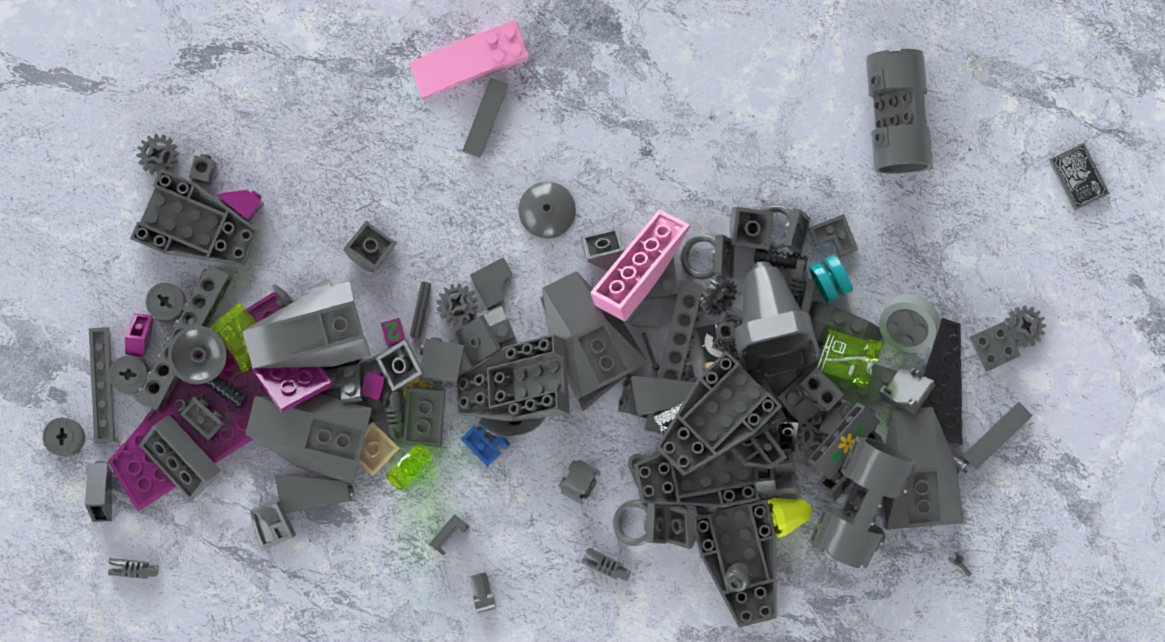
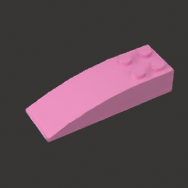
(469, 59)
(639, 266)

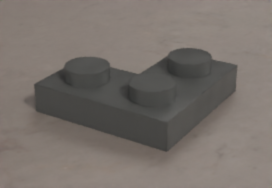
(836, 230)
(349, 380)

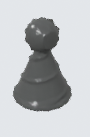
(961, 464)

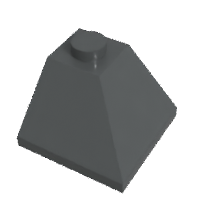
(751, 227)
(603, 248)
(498, 323)
(399, 365)

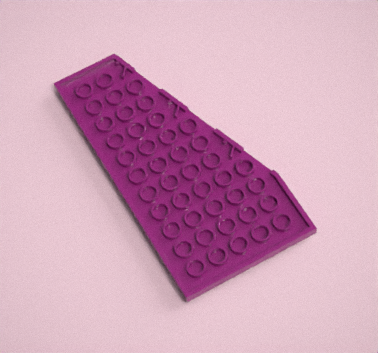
(140, 474)

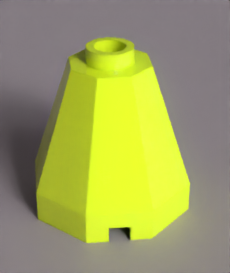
(788, 514)

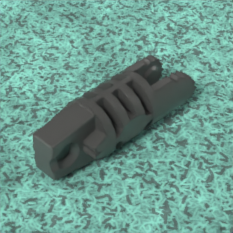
(797, 280)
(393, 414)
(606, 565)
(133, 568)

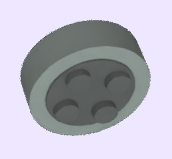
(909, 323)

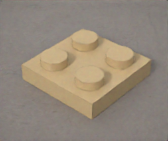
(376, 449)

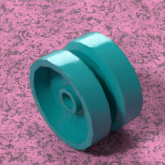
(831, 279)

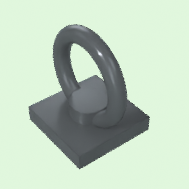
(795, 228)
(721, 256)
(653, 523)

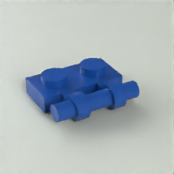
(482, 446)

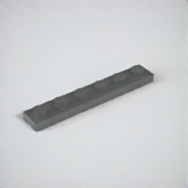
(101, 386)

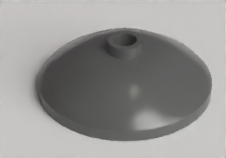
(547, 223)
(183, 354)

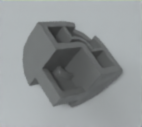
(777, 480)

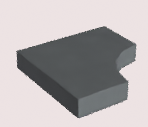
(490, 281)

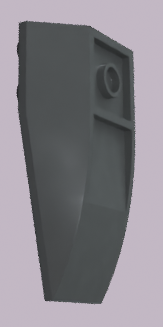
(193, 223)
(309, 332)
(716, 415)
(714, 484)
(745, 537)

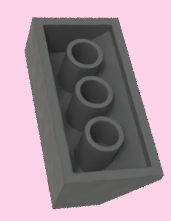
(179, 457)

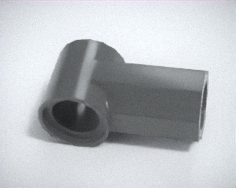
(482, 597)

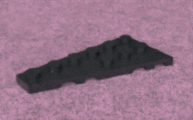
(945, 370)

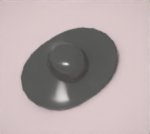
(511, 429)

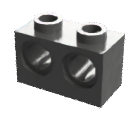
(823, 385)

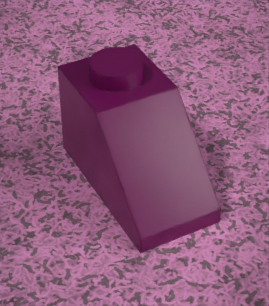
(243, 202)
(138, 335)

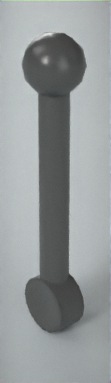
(655, 366)

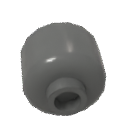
(738, 577)

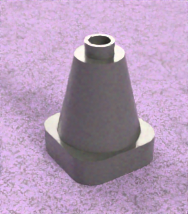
(773, 326)

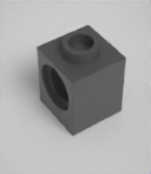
(205, 177)

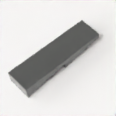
(485, 118)
(997, 435)

